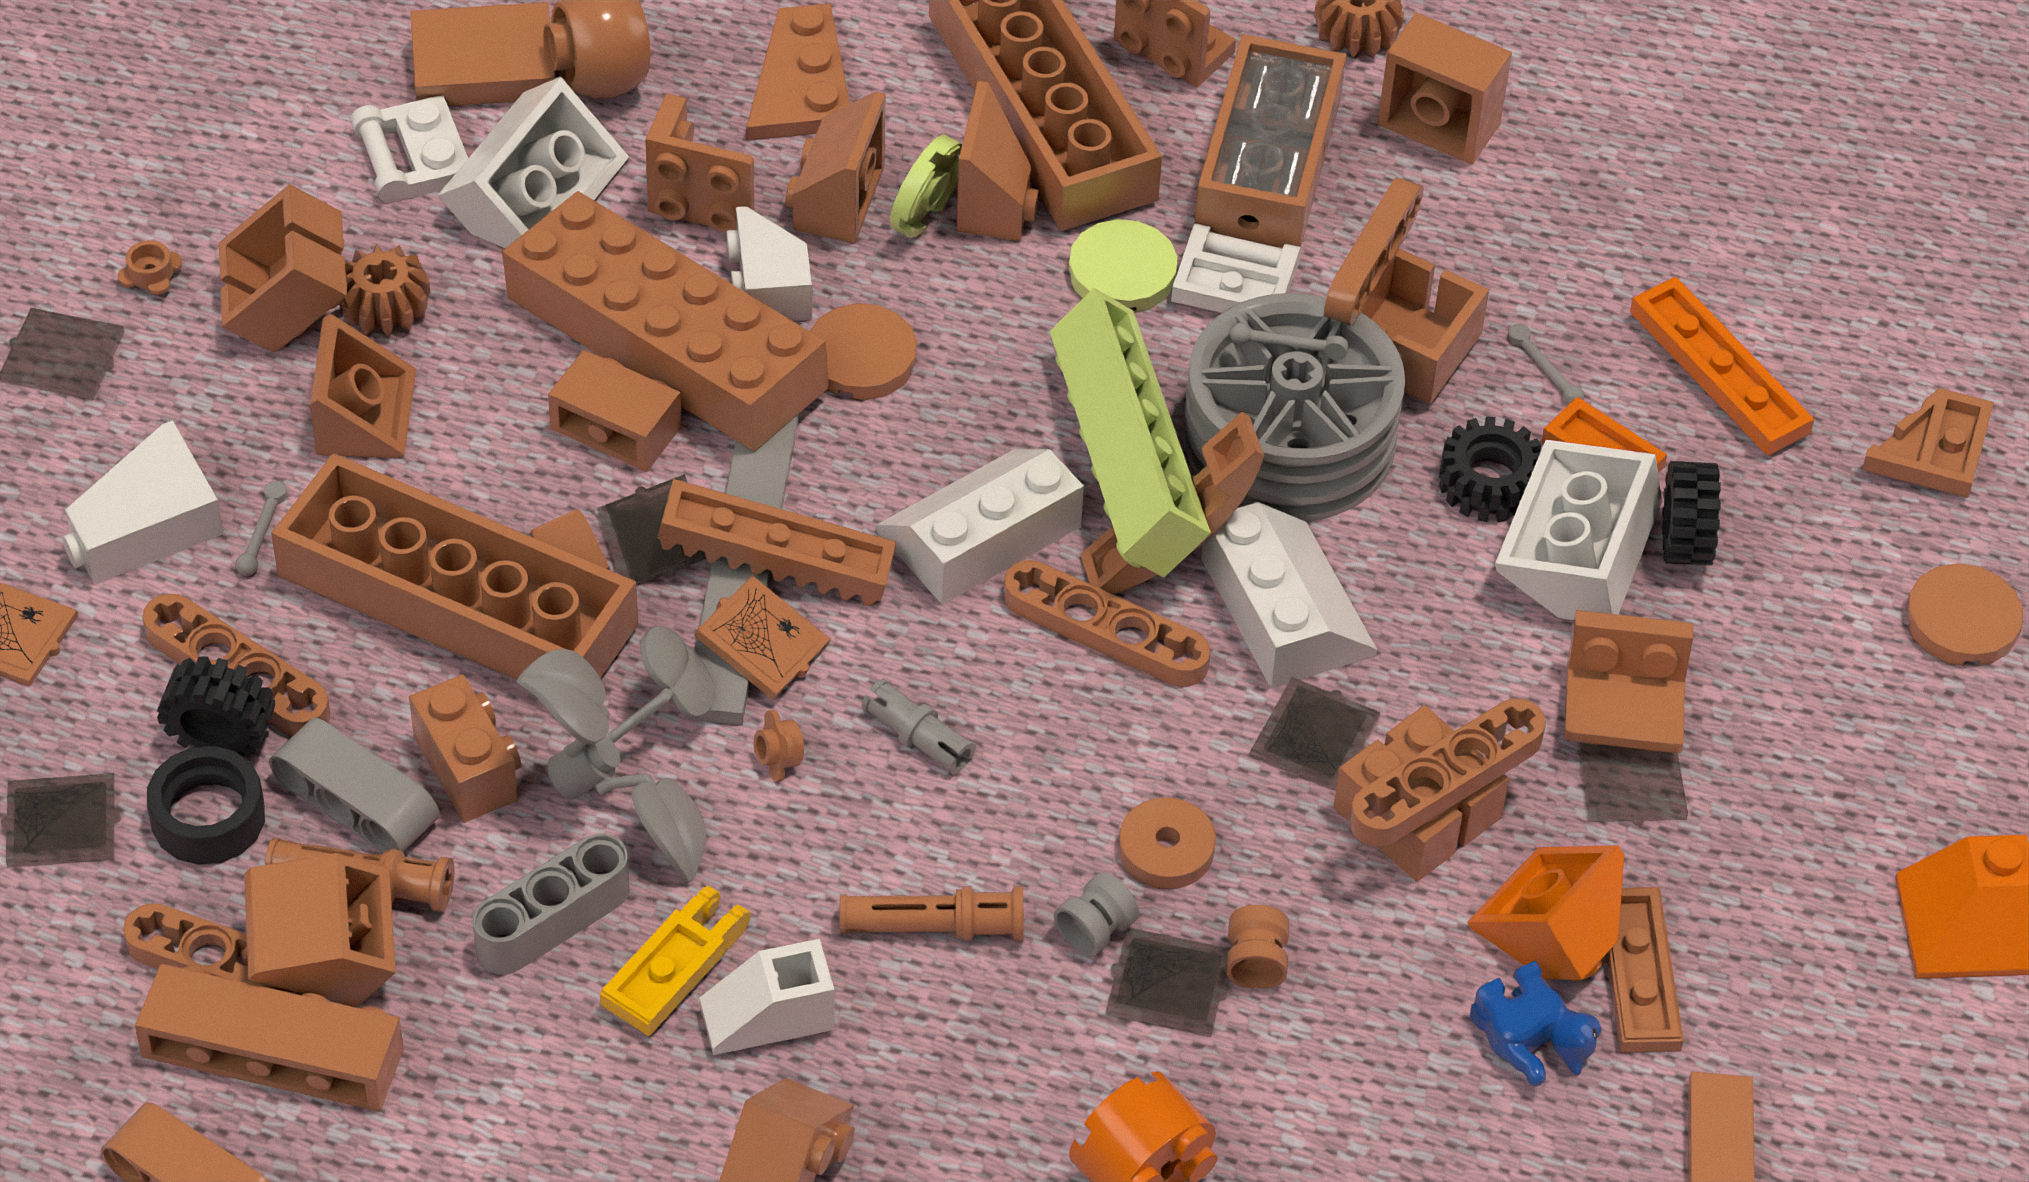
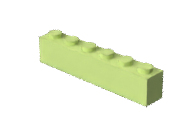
(1129, 434)

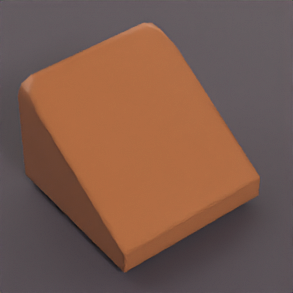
(571, 535)

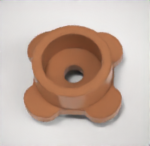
(149, 267)
(778, 745)

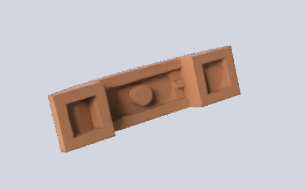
(1231, 469)

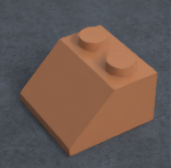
(840, 171)

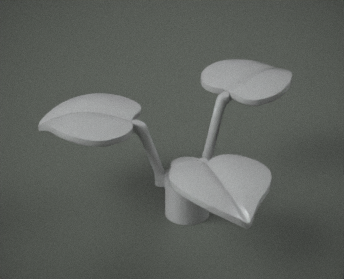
(575, 699)

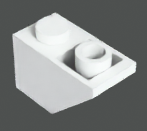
(771, 265)
(771, 999)

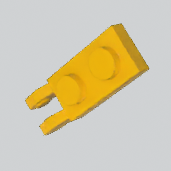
(672, 962)

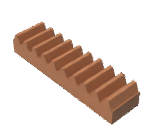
(776, 542)

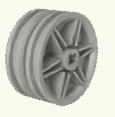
(1299, 404)

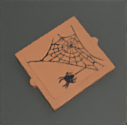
(29, 632)
(762, 637)

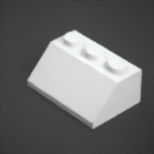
(532, 164)
(986, 521)
(1581, 527)
(1284, 595)

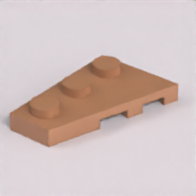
(799, 75)

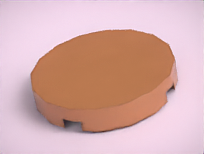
(866, 350)
(1964, 614)

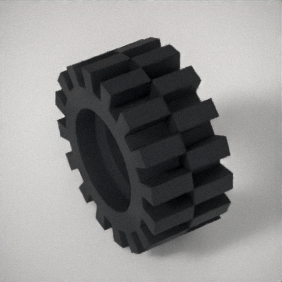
(1487, 444)
(1691, 513)
(216, 706)

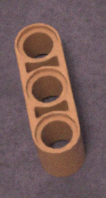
(165, 1149)

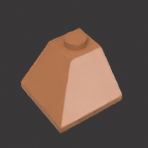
(993, 173)

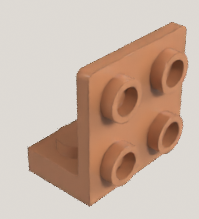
(1173, 36)
(693, 178)
(1627, 681)

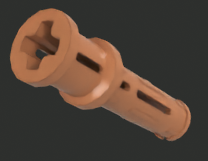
(409, 877)
(964, 913)

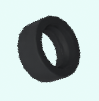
(205, 842)

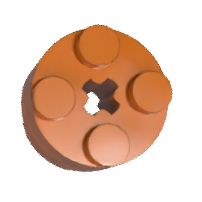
(1146, 1136)

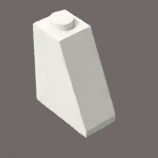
(142, 509)

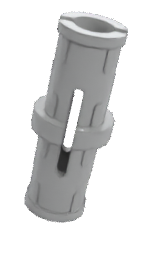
(918, 726)

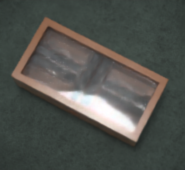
(1270, 141)

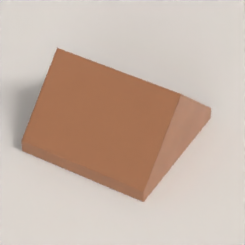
(359, 395)

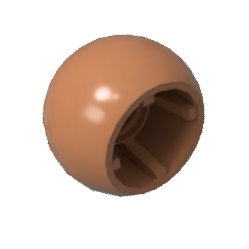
(598, 46)

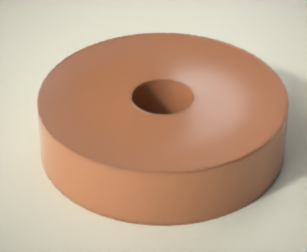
(1162, 865)

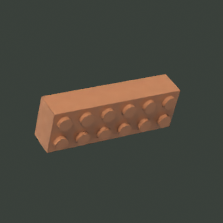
(1060, 102)
(666, 319)
(449, 573)

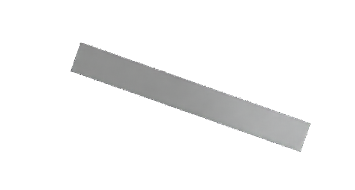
(762, 479)

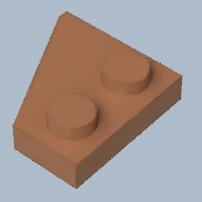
(1936, 444)

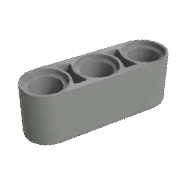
(354, 786)
(564, 880)

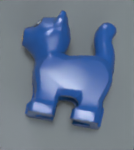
(1530, 1020)

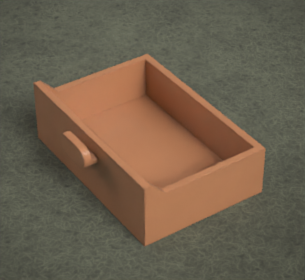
(479, 52)

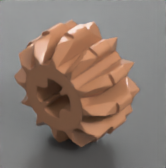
(1359, 24)
(384, 290)

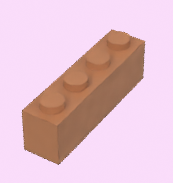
(270, 1036)

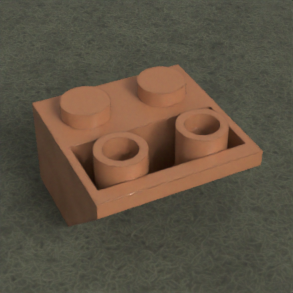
(320, 926)

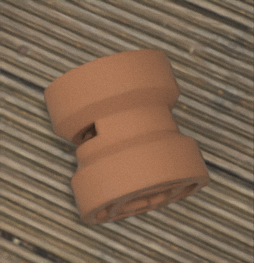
(1257, 951)

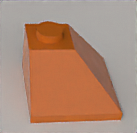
(1969, 908)
(1558, 910)

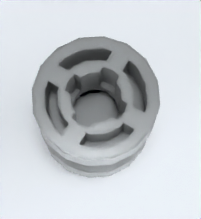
(1096, 914)

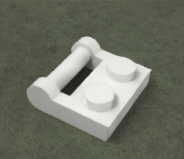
(427, 139)
(1229, 270)

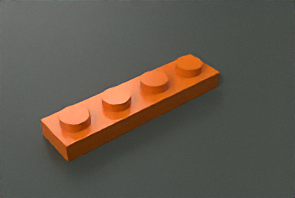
(1722, 366)

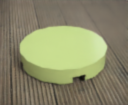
(926, 186)
(1124, 262)

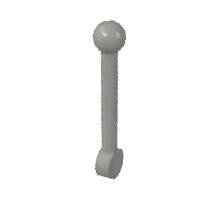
(1520, 336)
(1334, 347)
(274, 493)

